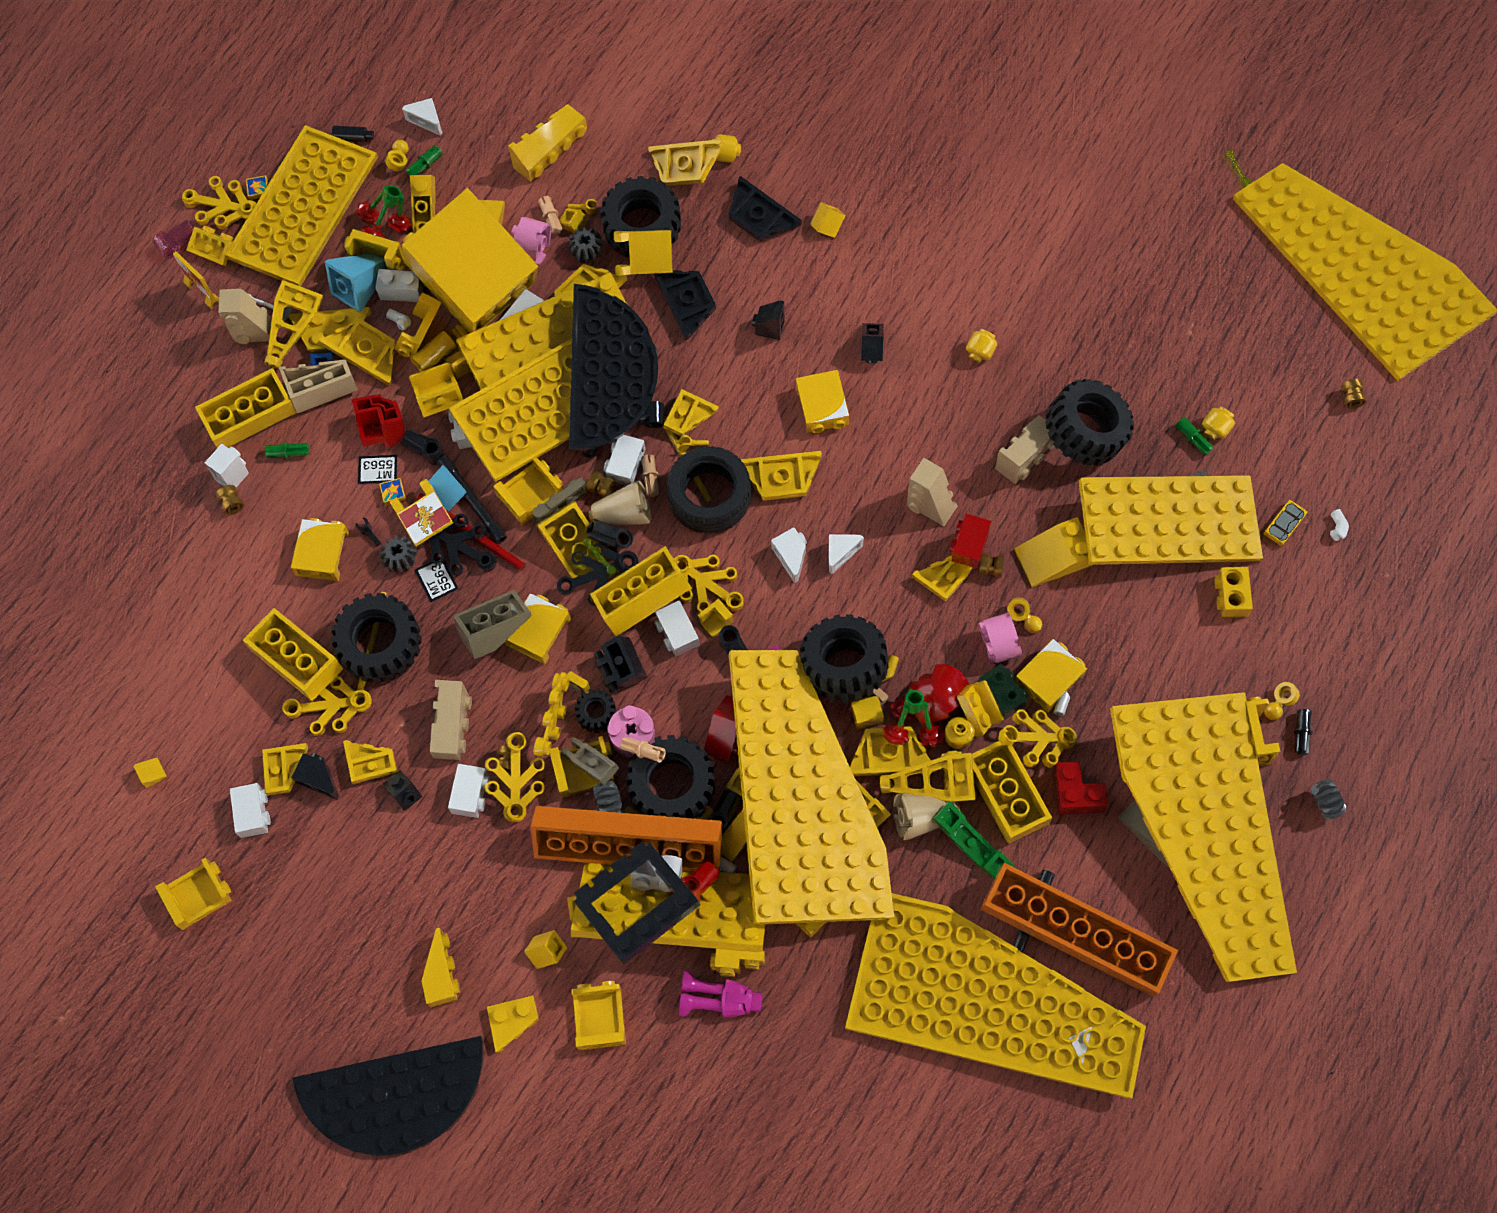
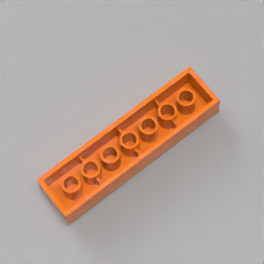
(607, 836)
(1079, 930)

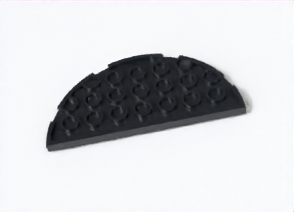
(610, 369)
(394, 1100)

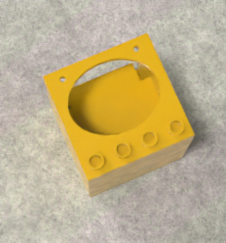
(469, 262)

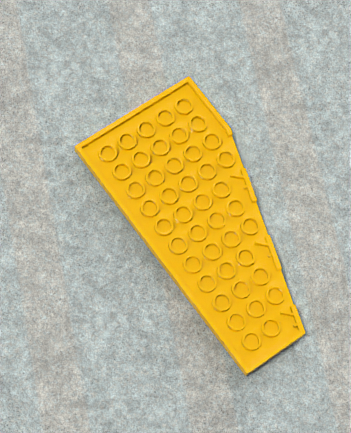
(1376, 279)
(804, 815)
(1208, 815)
(974, 996)

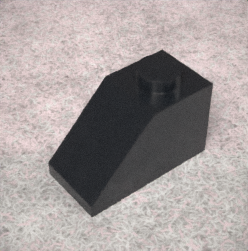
(770, 320)
(872, 342)
(315, 775)

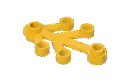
(222, 205)
(705, 581)
(331, 705)
(556, 710)
(1063, 737)
(515, 780)

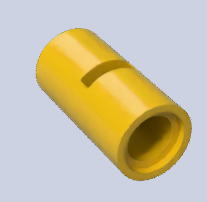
(433, 352)

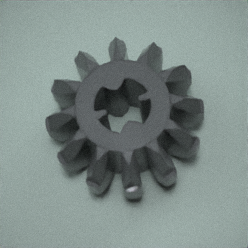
(585, 245)
(396, 547)
(607, 797)
(1328, 799)

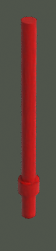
(489, 544)

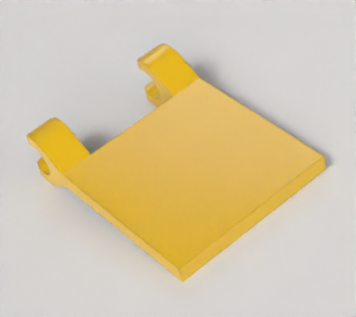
(648, 252)

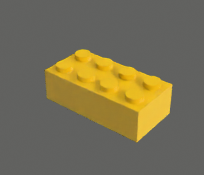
(246, 409)
(640, 591)
(293, 654)
(1009, 792)

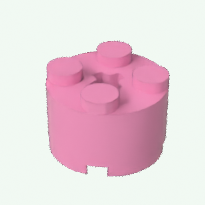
(532, 237)
(1001, 638)
(628, 720)

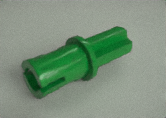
(424, 161)
(1194, 436)
(286, 450)

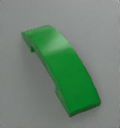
(970, 841)

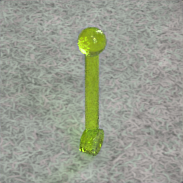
(1245, 181)
(611, 570)

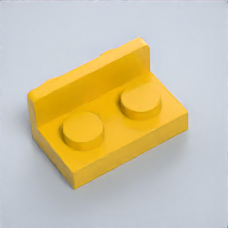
(210, 245)
(980, 707)

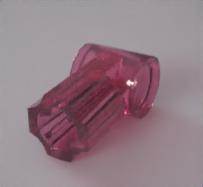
(172, 240)

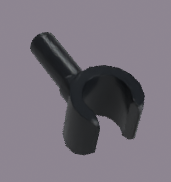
(367, 530)

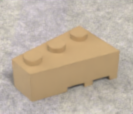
(1024, 451)

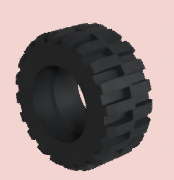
(634, 195)
(1104, 408)
(361, 615)
(838, 635)
(681, 753)

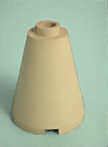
(623, 507)
(916, 814)

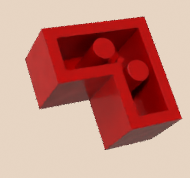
(970, 540)
(722, 732)
(1073, 795)

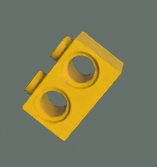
(1240, 592)

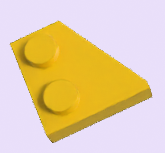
(688, 413)
(943, 577)
(368, 762)
(279, 767)
(511, 1019)

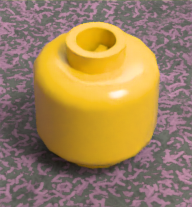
(730, 149)
(981, 345)
(1218, 423)
(959, 733)

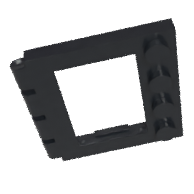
(653, 923)

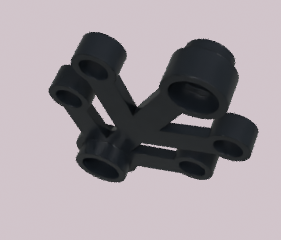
(455, 542)
(599, 571)

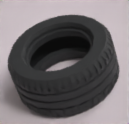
(709, 460)

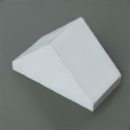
(423, 115)
(842, 548)

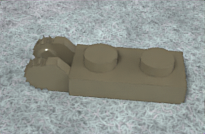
(573, 491)
(591, 761)

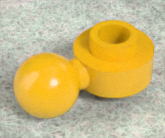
(396, 157)
(1032, 623)
(1274, 709)

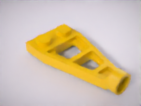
(297, 298)
(959, 772)

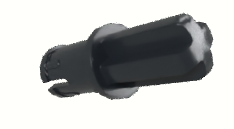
(1303, 731)

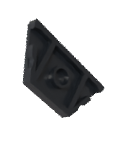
(760, 213)
(686, 298)

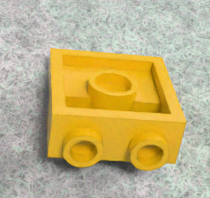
(729, 962)

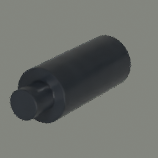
(352, 133)

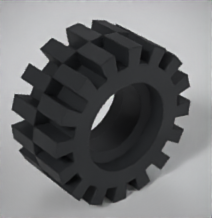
(591, 698)

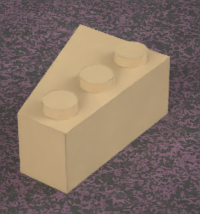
(243, 317)
(317, 384)
(930, 494)
(450, 720)

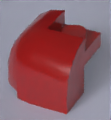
(378, 420)
(940, 691)

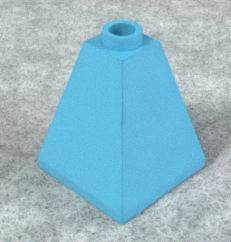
(354, 278)

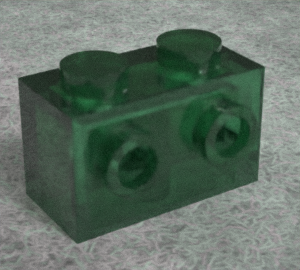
(1005, 690)

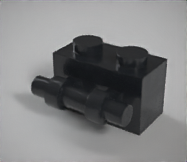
(623, 662)

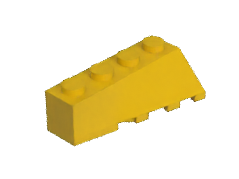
(547, 142)

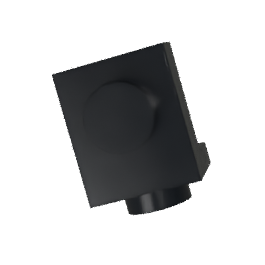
(402, 790)

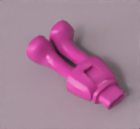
(734, 1001)

